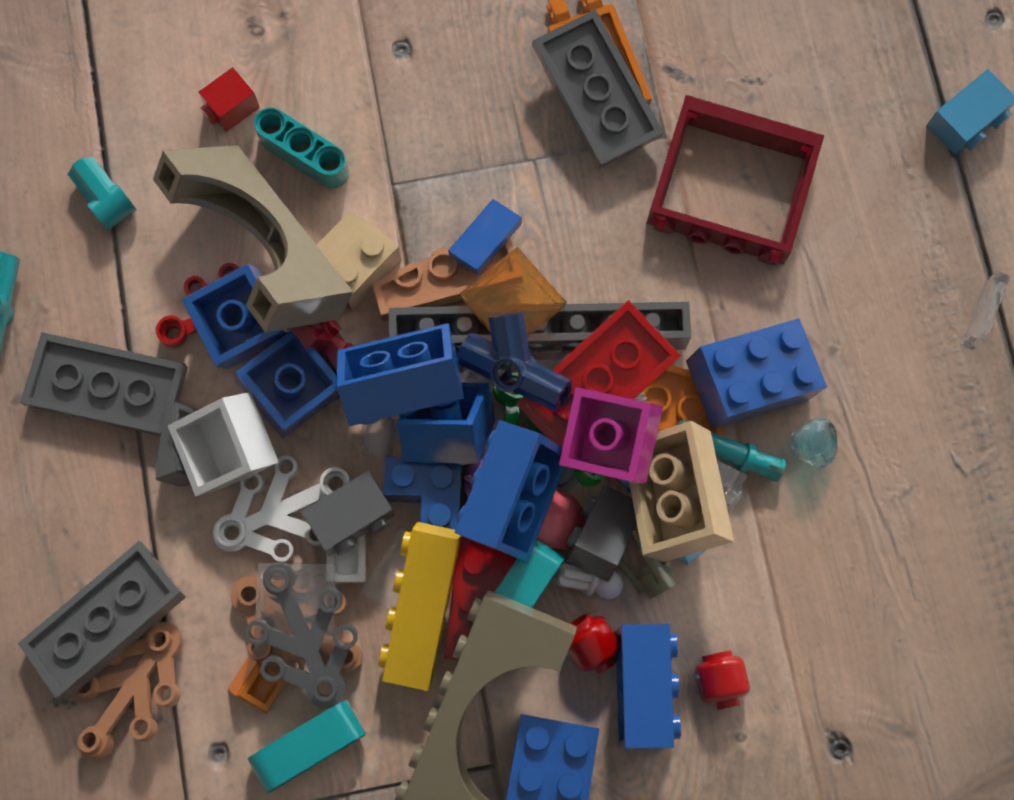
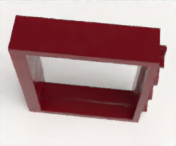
(752, 130)

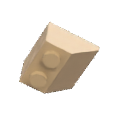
(359, 255)

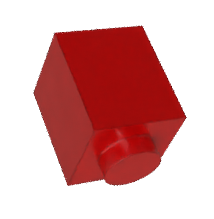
(228, 100)

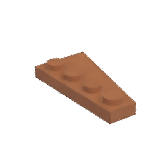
(429, 282)

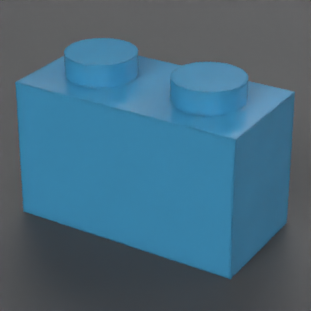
(971, 112)

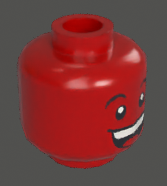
(722, 679)

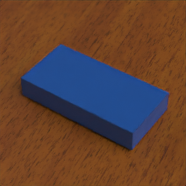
(485, 237)

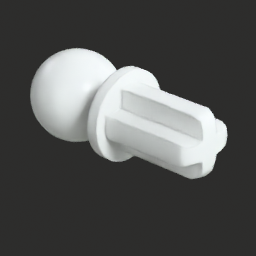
(576, 578)

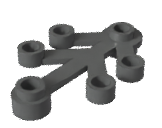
(305, 641)

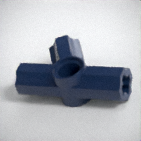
(509, 348)

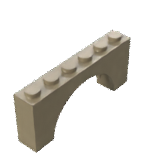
(223, 179)
(501, 640)

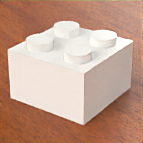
(223, 443)

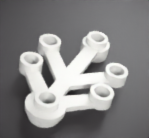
(273, 512)

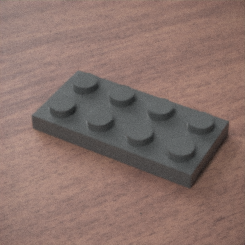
(597, 88)
(102, 383)
(101, 621)

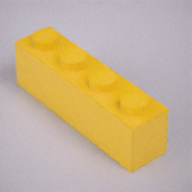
(421, 605)

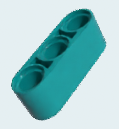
(293, 134)
(528, 579)
(306, 746)

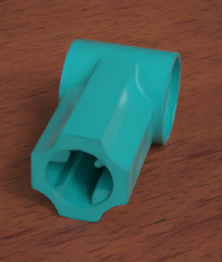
(104, 198)

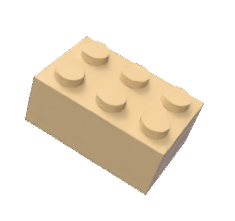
(684, 498)

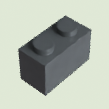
(349, 514)
(605, 534)

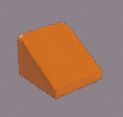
(255, 689)

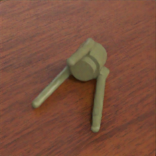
(656, 576)

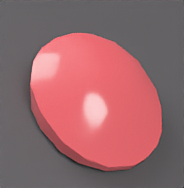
(561, 520)

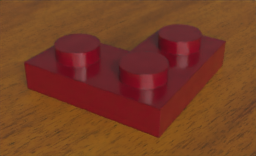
(323, 337)

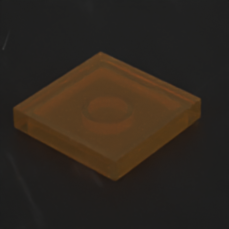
(511, 288)

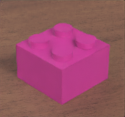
(611, 435)

